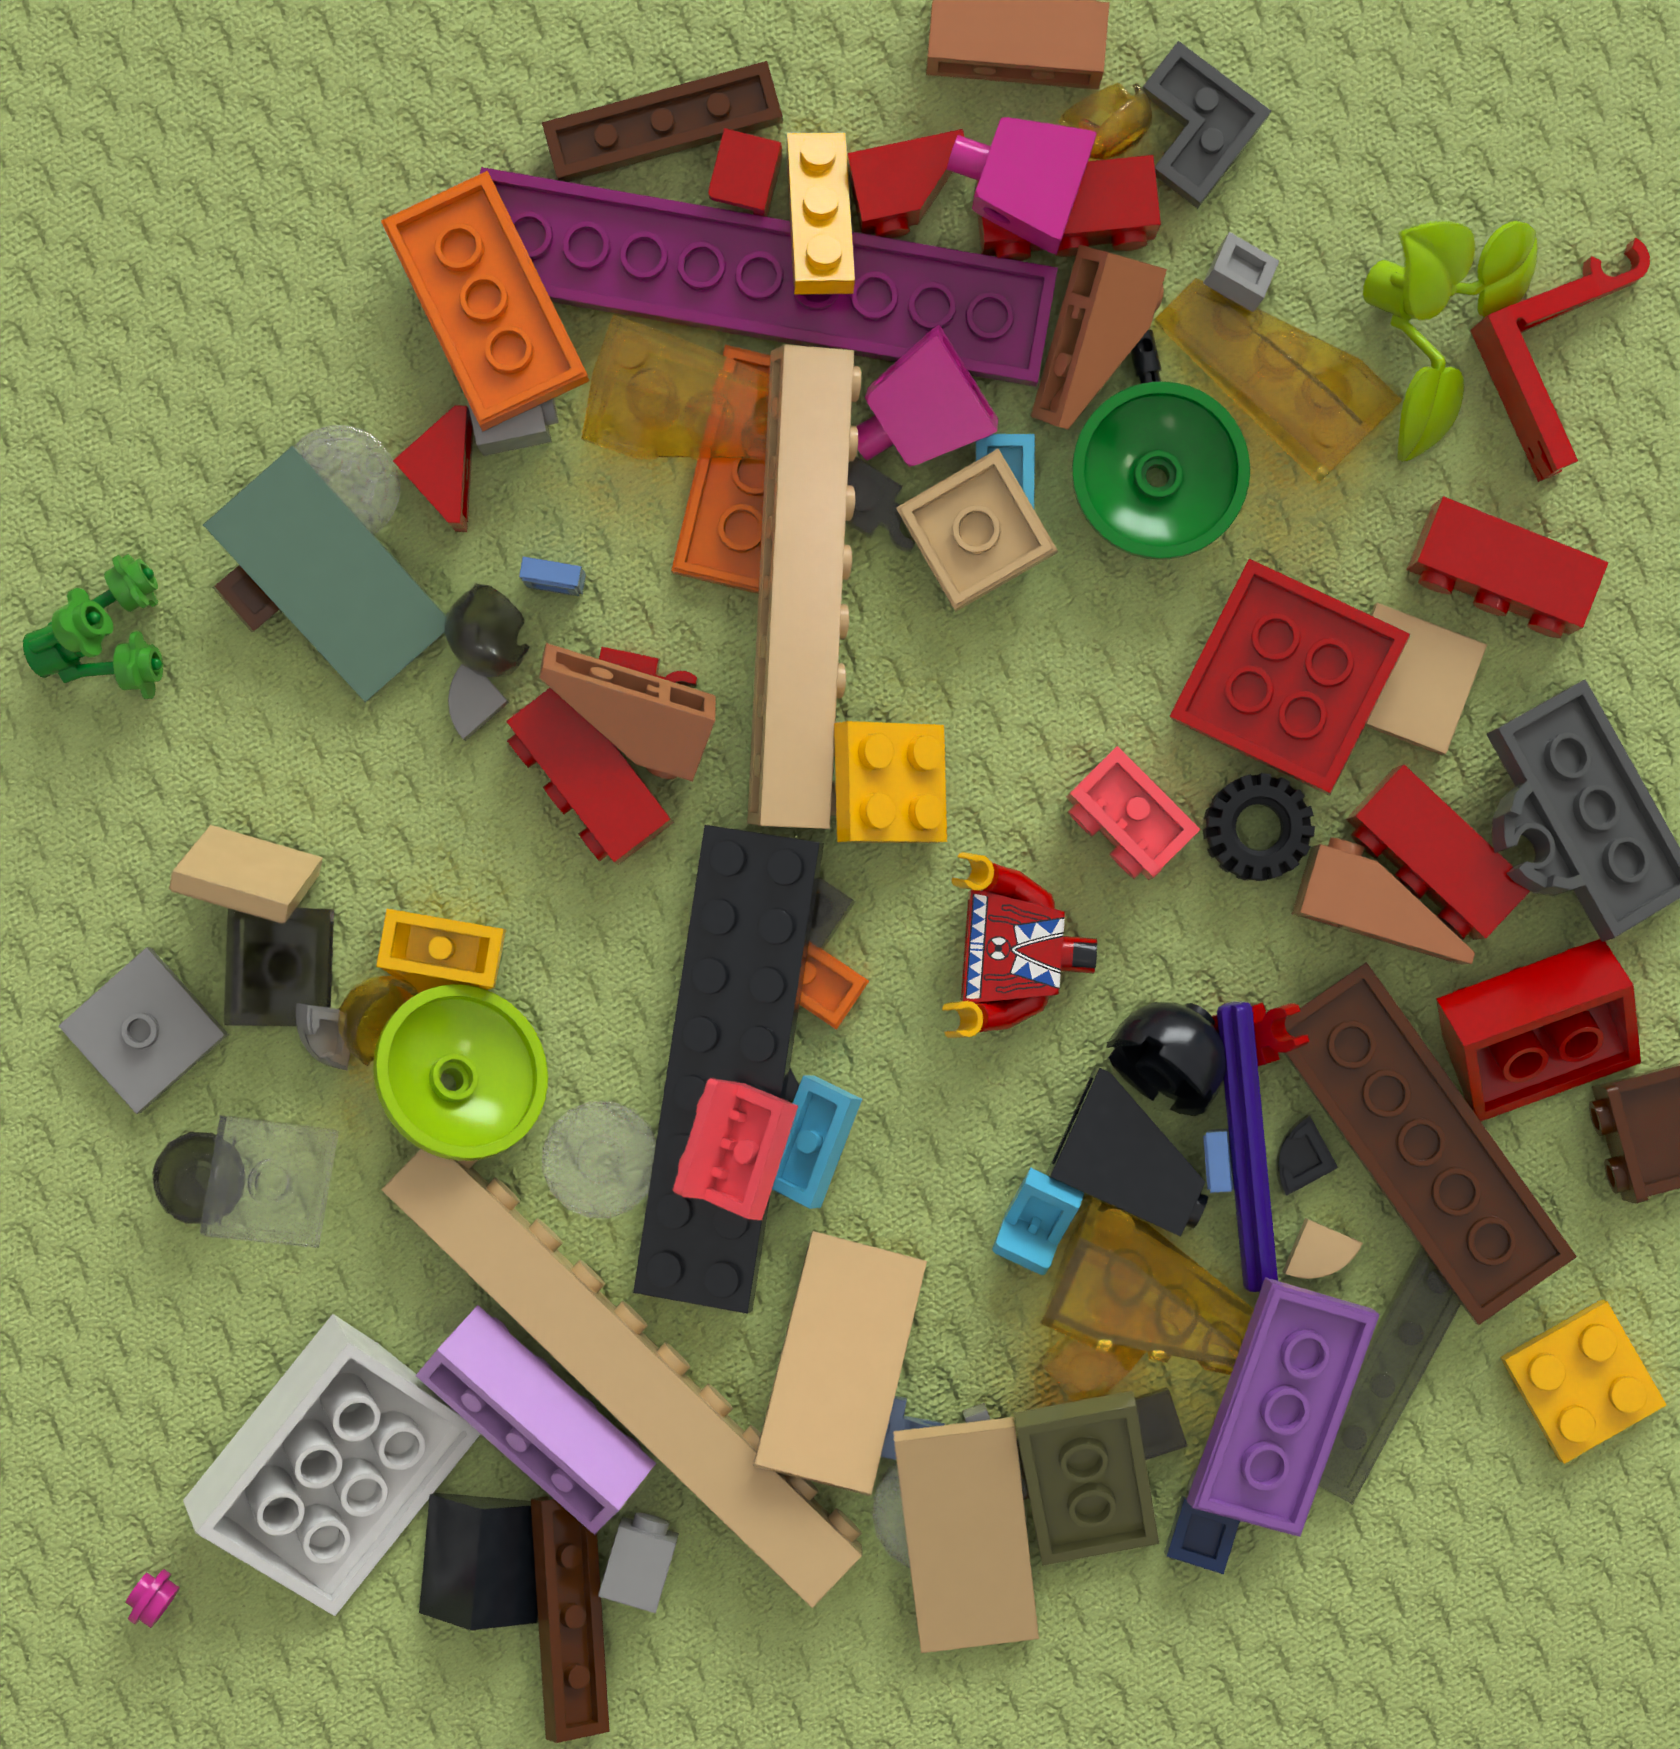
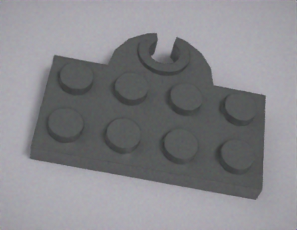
(1583, 814)

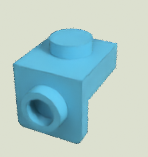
(1037, 1221)

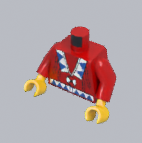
(1011, 949)

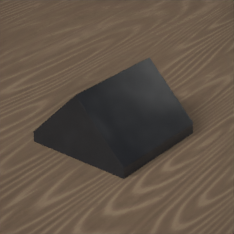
(479, 1562)

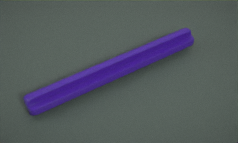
(1247, 1145)

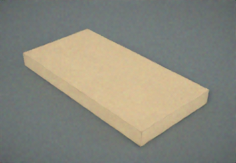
(840, 1363)
(966, 1534)

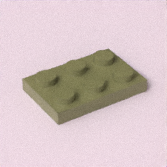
(1087, 1477)

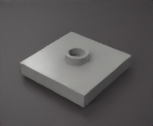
(143, 1030)

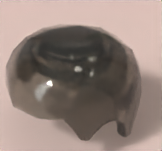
(484, 632)
(183, 1175)

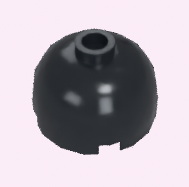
(1171, 1052)

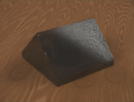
(277, 966)

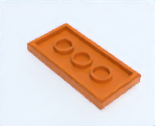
(485, 301)
(725, 513)

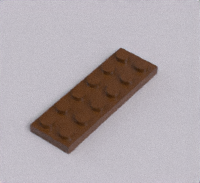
(1424, 1145)

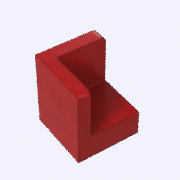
(746, 171)

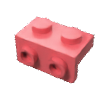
(1131, 815)
(735, 1147)

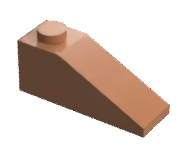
(1099, 324)
(642, 715)
(1368, 900)

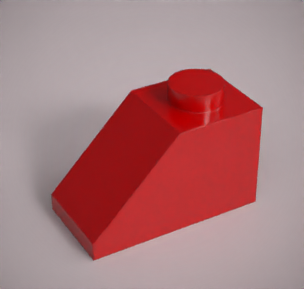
(899, 182)

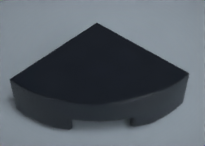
(1302, 1157)

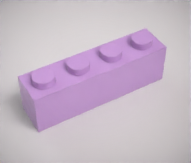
(536, 1419)

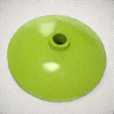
(486, 1051)

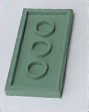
(328, 573)

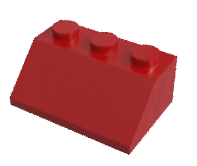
(1541, 1029)

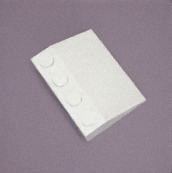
(329, 1467)

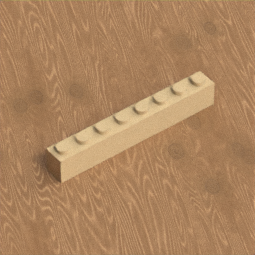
(802, 585)

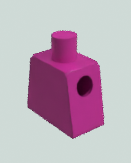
(1026, 176)
(925, 404)

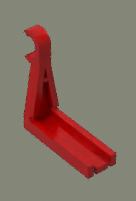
(1515, 372)

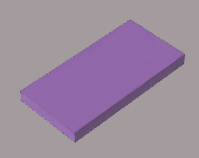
(1282, 1407)

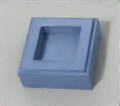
(552, 576)
(1218, 1161)

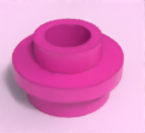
(151, 1598)

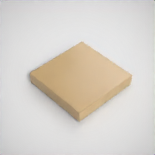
(977, 530)
(1427, 683)
(246, 874)

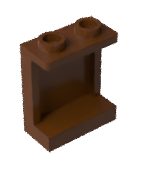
(1641, 1132)

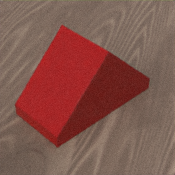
(441, 465)

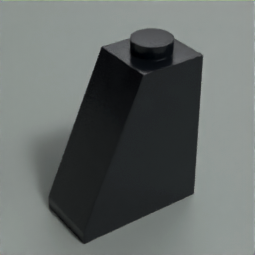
(1126, 1159)

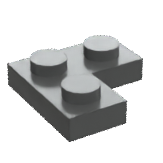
(1216, 121)

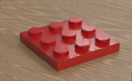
(1289, 676)

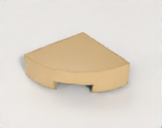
(1319, 1251)

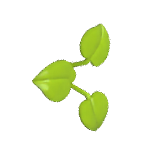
(1434, 265)

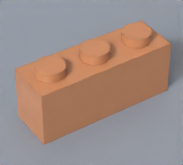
(1019, 41)

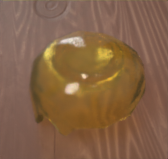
(1115, 116)
(368, 1010)

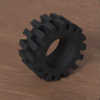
(1293, 819)

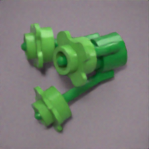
(83, 623)

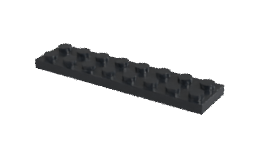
(732, 1026)

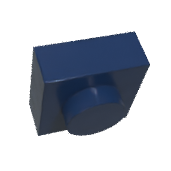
(1201, 1537)

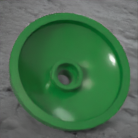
(1168, 430)

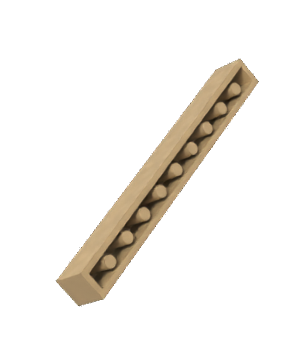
(626, 1370)

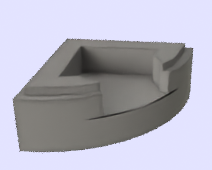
(472, 701)
(321, 1036)

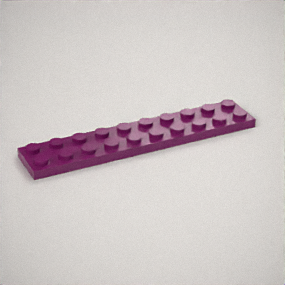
(737, 278)

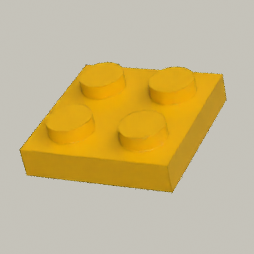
(890, 782)
(1583, 1381)

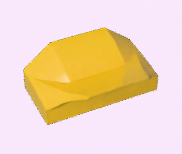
(439, 951)

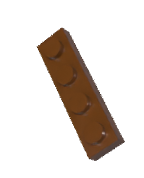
(662, 122)
(569, 1624)

